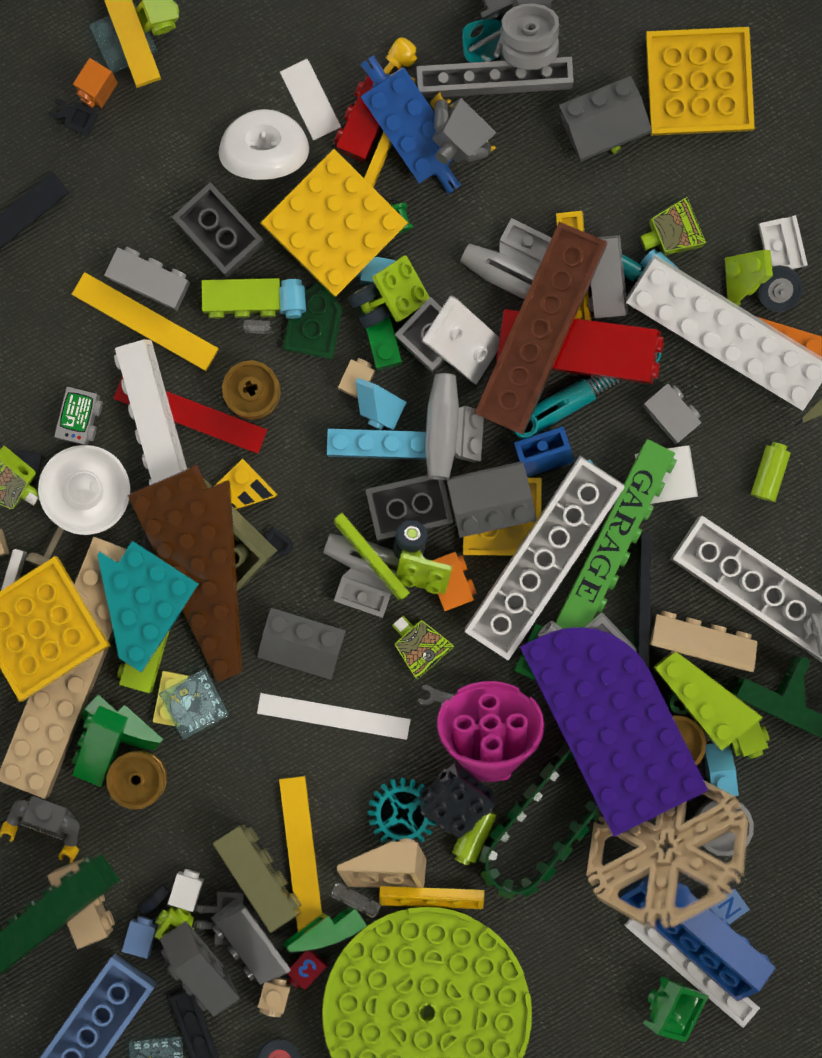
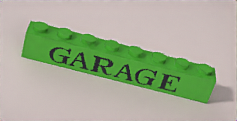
(616, 536)

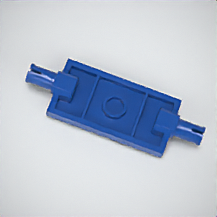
(406, 122)

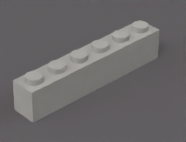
(492, 78)

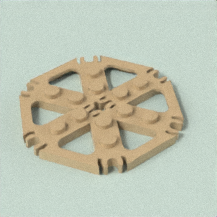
(662, 869)

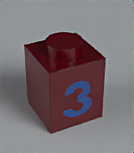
(306, 969)

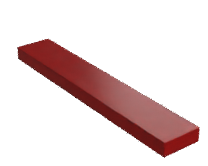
(210, 421)

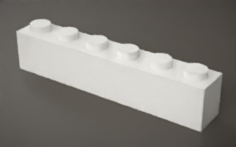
(150, 409)

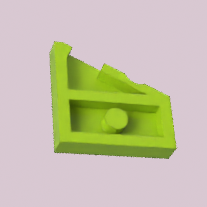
(747, 273)

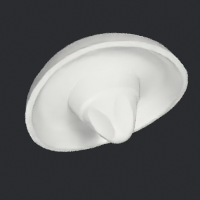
(263, 145)
(84, 489)

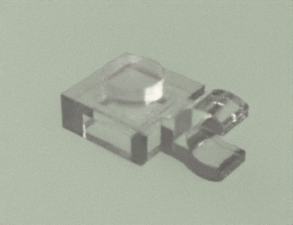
(435, 695)

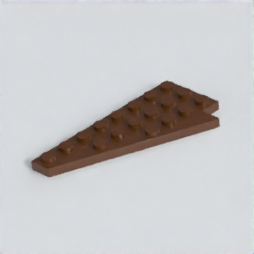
(195, 535)

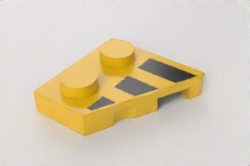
(247, 486)

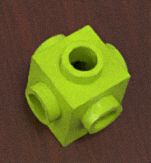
(171, 919)

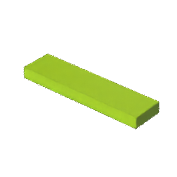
(370, 557)

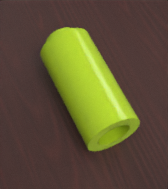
(771, 472)
(470, 844)

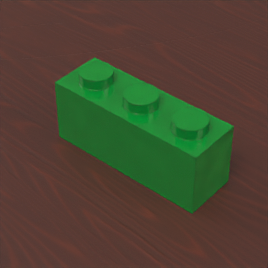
(98, 745)

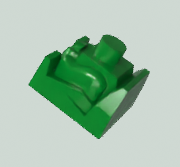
(675, 1009)

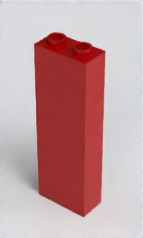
(603, 350)

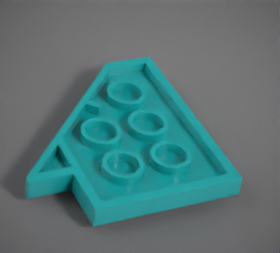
(142, 601)

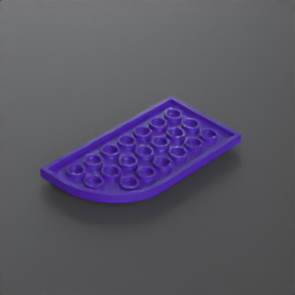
(614, 724)

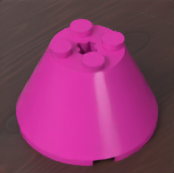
(490, 729)

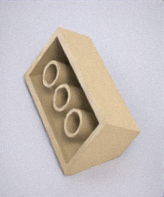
(702, 642)

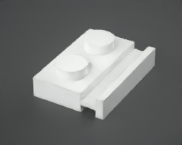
(784, 241)

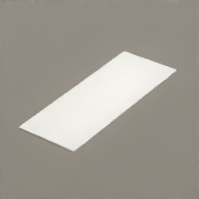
(310, 99)

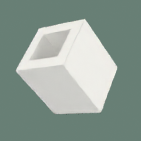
(186, 890)

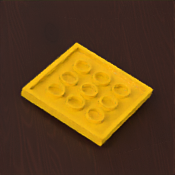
(700, 81)
(334, 222)
(45, 629)

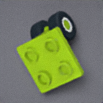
(399, 289)
(412, 567)

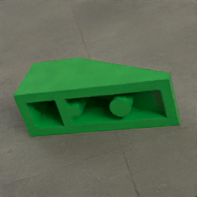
(383, 344)

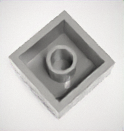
(414, 331)

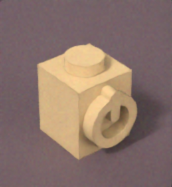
(274, 997)

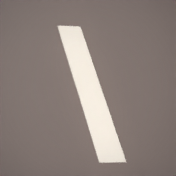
(333, 716)

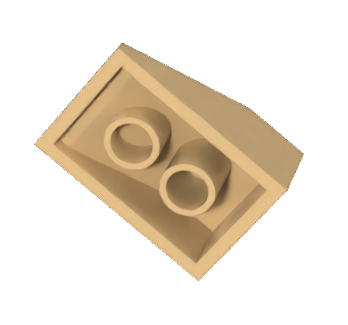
(388, 865)

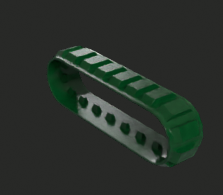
(514, 813)

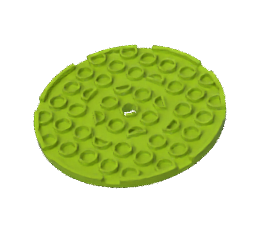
(432, 961)

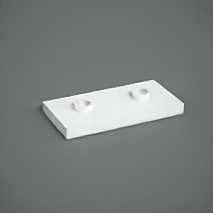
(462, 340)

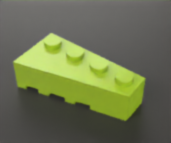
(709, 704)

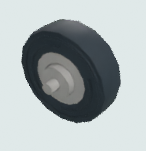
(781, 290)

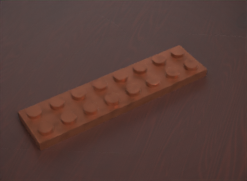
(541, 327)

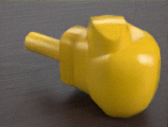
(401, 54)

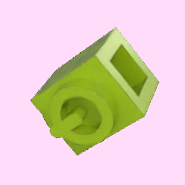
(157, 15)
(751, 742)

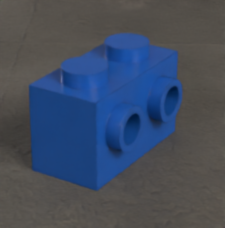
(545, 451)

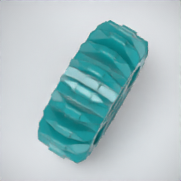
(393, 819)

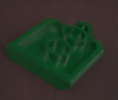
(317, 328)

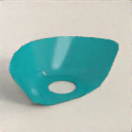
(487, 51)

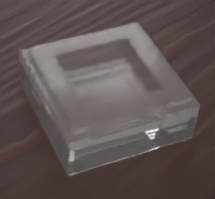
(257, 326)

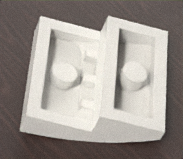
(681, 481)

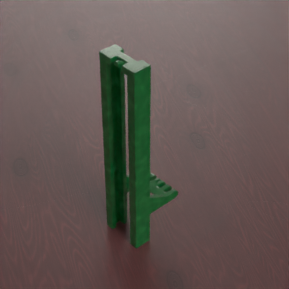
(789, 700)

